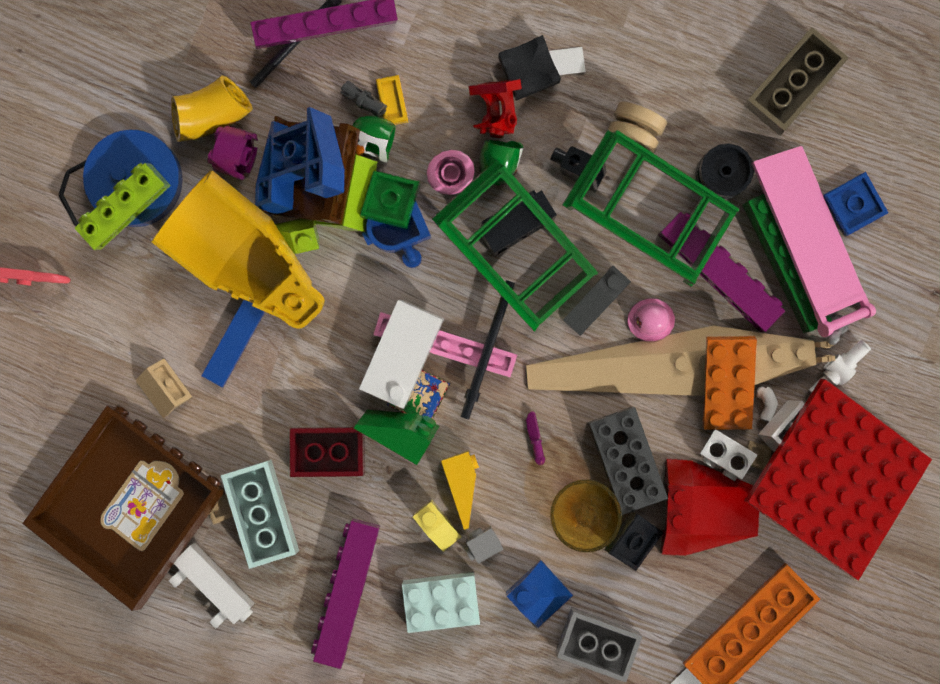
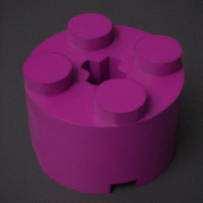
(233, 152)

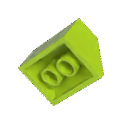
(358, 187)

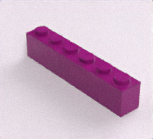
(323, 22)
(726, 276)
(346, 593)

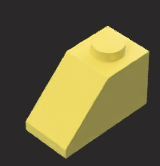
(436, 525)

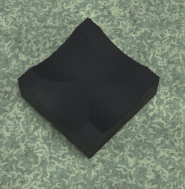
(531, 65)

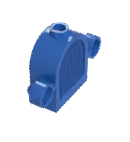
(395, 239)

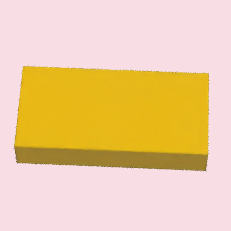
(391, 95)

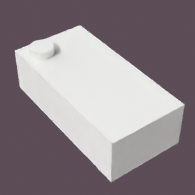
(401, 353)

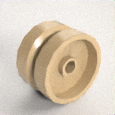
(638, 124)

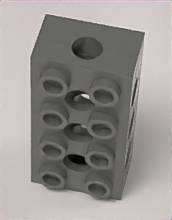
(643, 464)

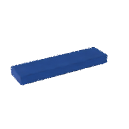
(233, 343)

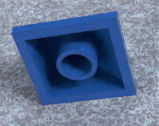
(538, 594)

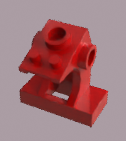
(492, 93)

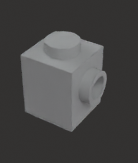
(482, 544)

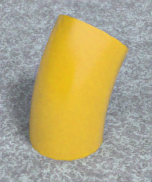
(206, 109)

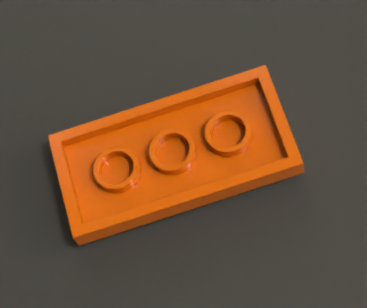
(729, 382)

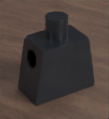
(573, 156)

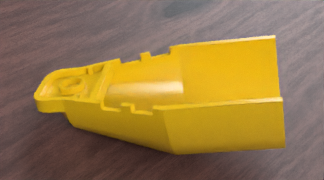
(238, 250)

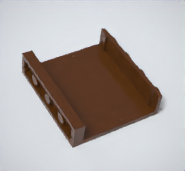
(315, 207)

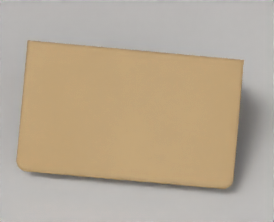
(163, 387)

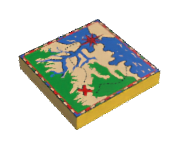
(425, 396)

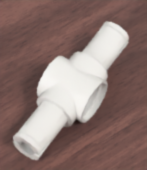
(844, 365)

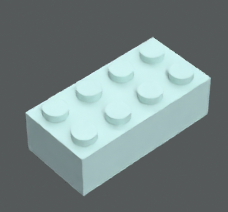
(260, 514)

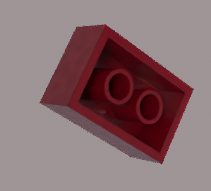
(326, 452)

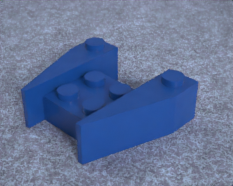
(297, 153)

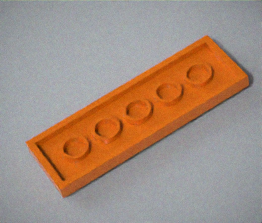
(752, 629)

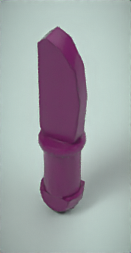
(534, 434)

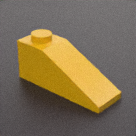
(461, 479)

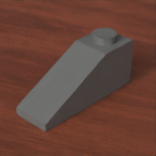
(596, 300)

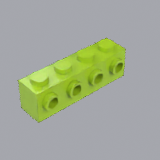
(122, 206)

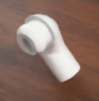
(770, 402)

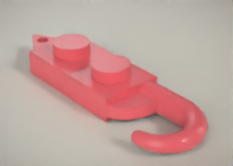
(26, 277)

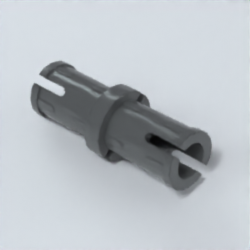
(363, 99)

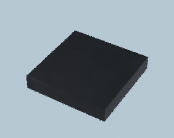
(634, 540)

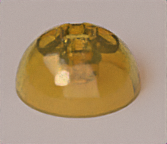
(573, 519)

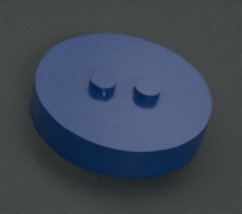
(116, 157)

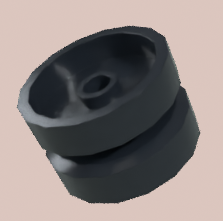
(737, 166)

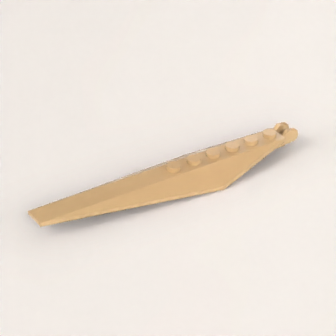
(669, 364)

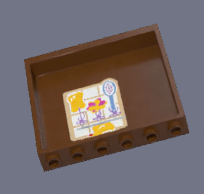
(124, 506)

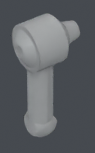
(834, 338)

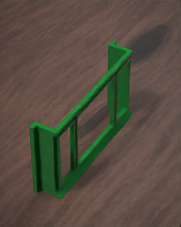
(466, 198)
(575, 201)

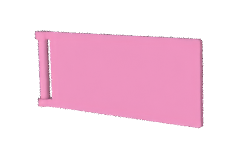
(812, 238)

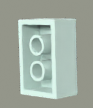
(440, 602)

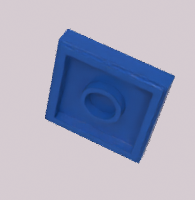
(855, 204)

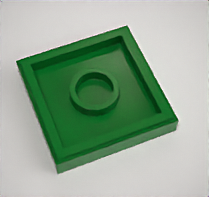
(390, 199)

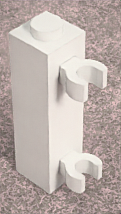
(213, 584)

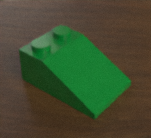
(401, 432)

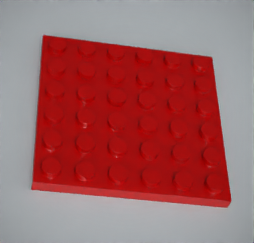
(838, 479)

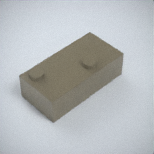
(796, 81)

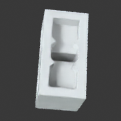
(730, 450)

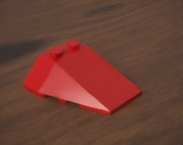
(704, 509)

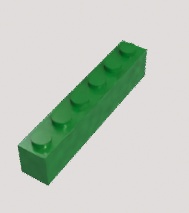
(781, 262)

